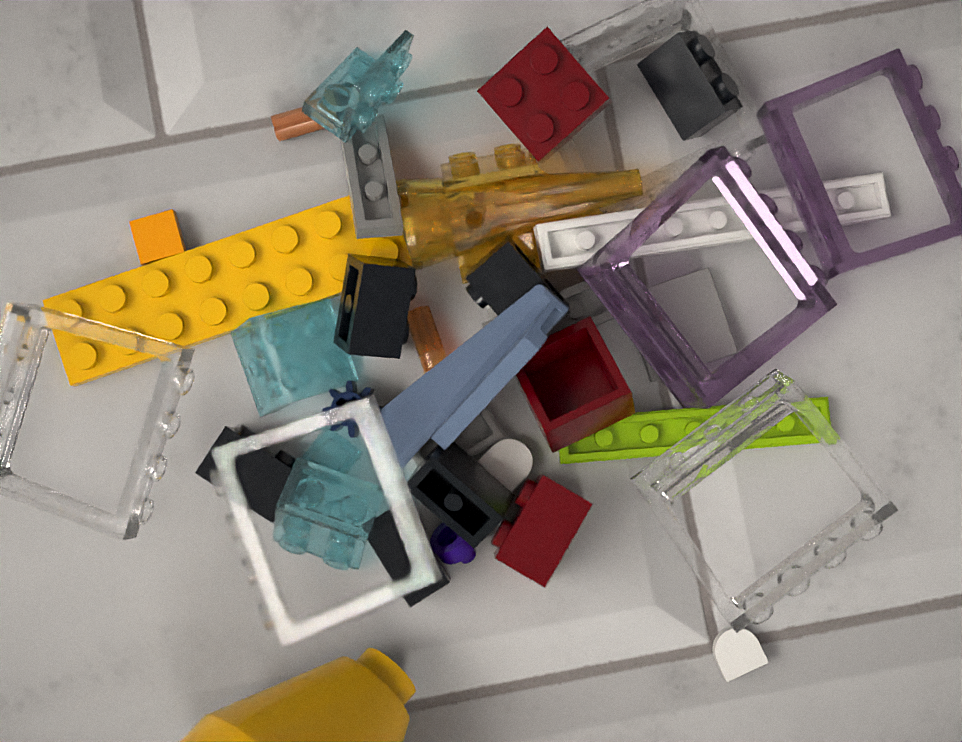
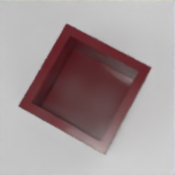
(544, 95)
(574, 386)
(540, 529)

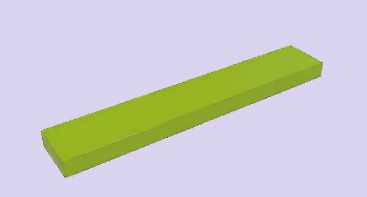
(657, 431)

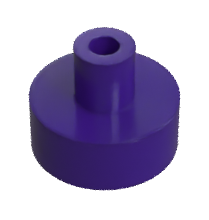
(450, 546)

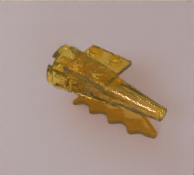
(508, 198)

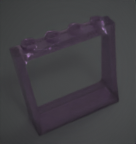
(808, 189)
(652, 329)

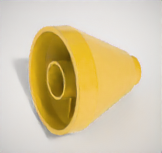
(326, 704)

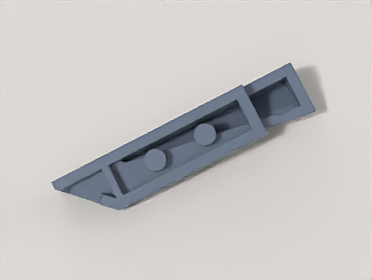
(471, 376)

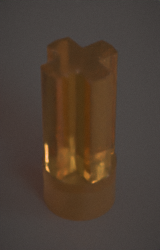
(425, 337)

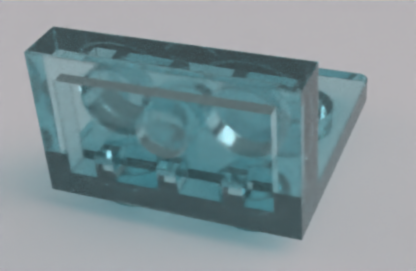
(358, 88)
(292, 355)
(326, 514)

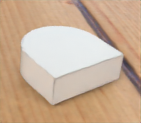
(508, 462)
(737, 653)

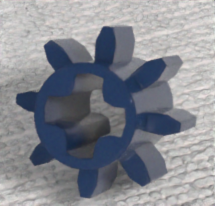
(350, 395)

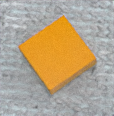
(157, 236)

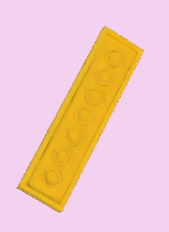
(217, 286)

